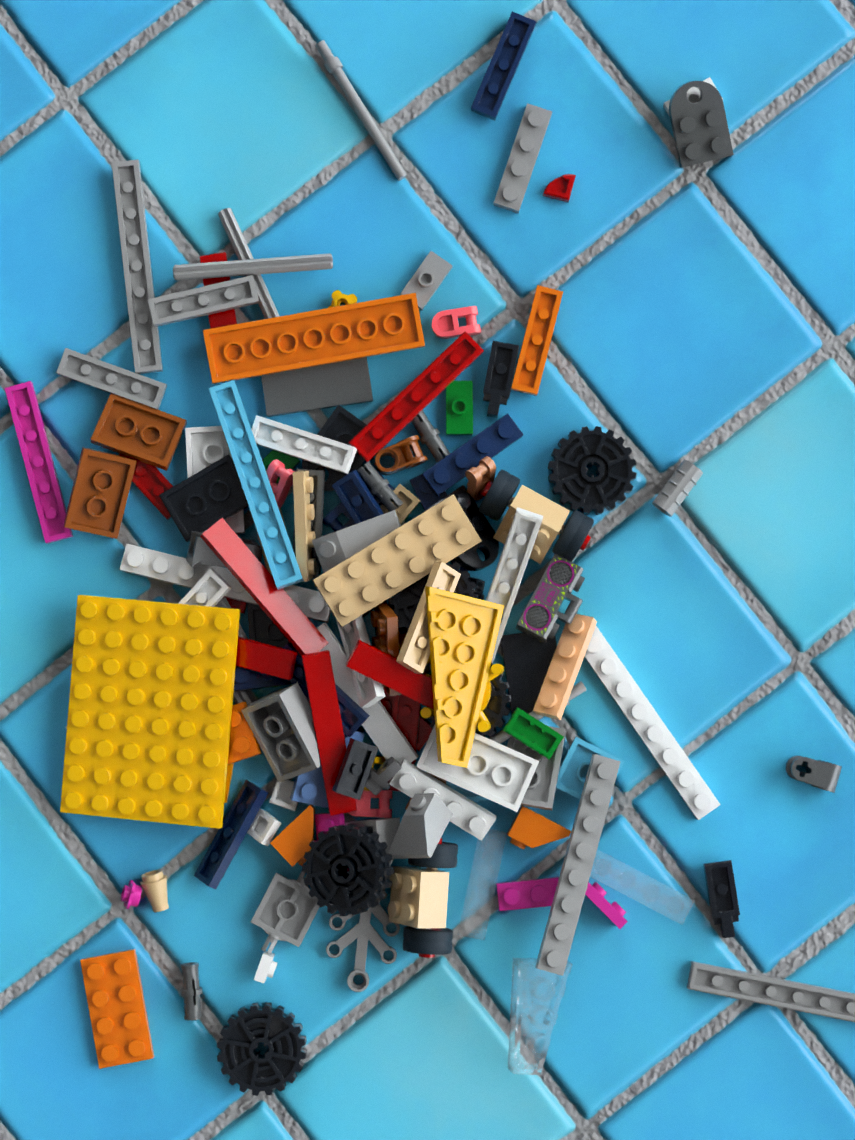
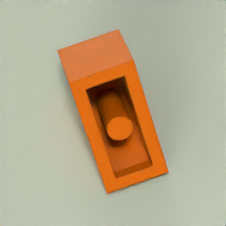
(534, 829)
(296, 837)

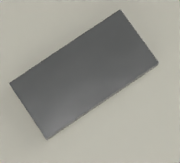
(317, 387)

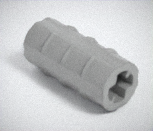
(677, 488)

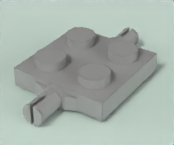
(286, 911)

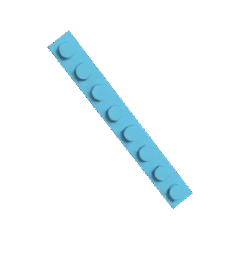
(256, 485)

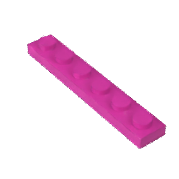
(38, 461)

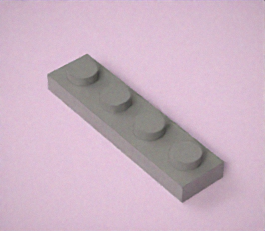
(522, 158)
(203, 301)
(111, 378)

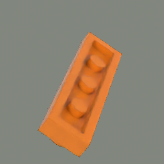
(537, 340)

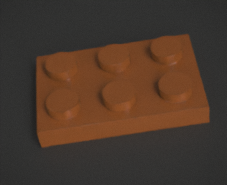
(138, 431)
(99, 493)
(386, 634)

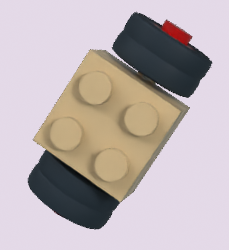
(572, 536)
(421, 900)

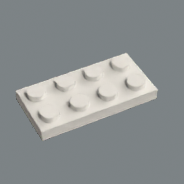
(204, 448)
(491, 771)

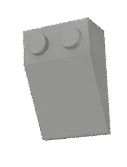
(346, 542)
(285, 731)

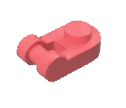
(446, 324)
(281, 489)
(364, 805)

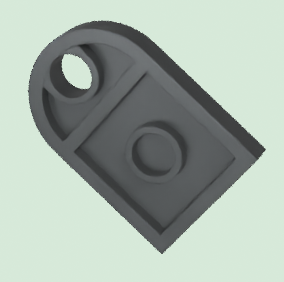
(699, 127)

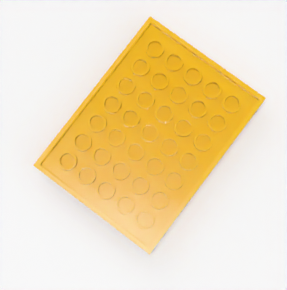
(150, 711)

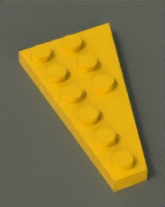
(461, 654)

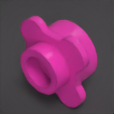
(131, 894)

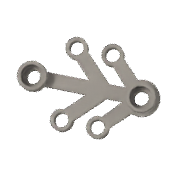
(363, 932)

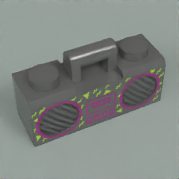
(542, 609)

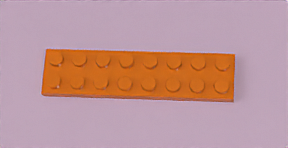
(314, 338)

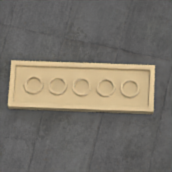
(396, 560)

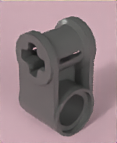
(817, 773)

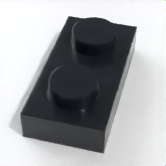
(355, 769)

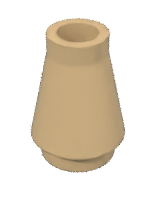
(155, 887)

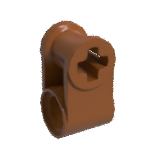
(402, 456)

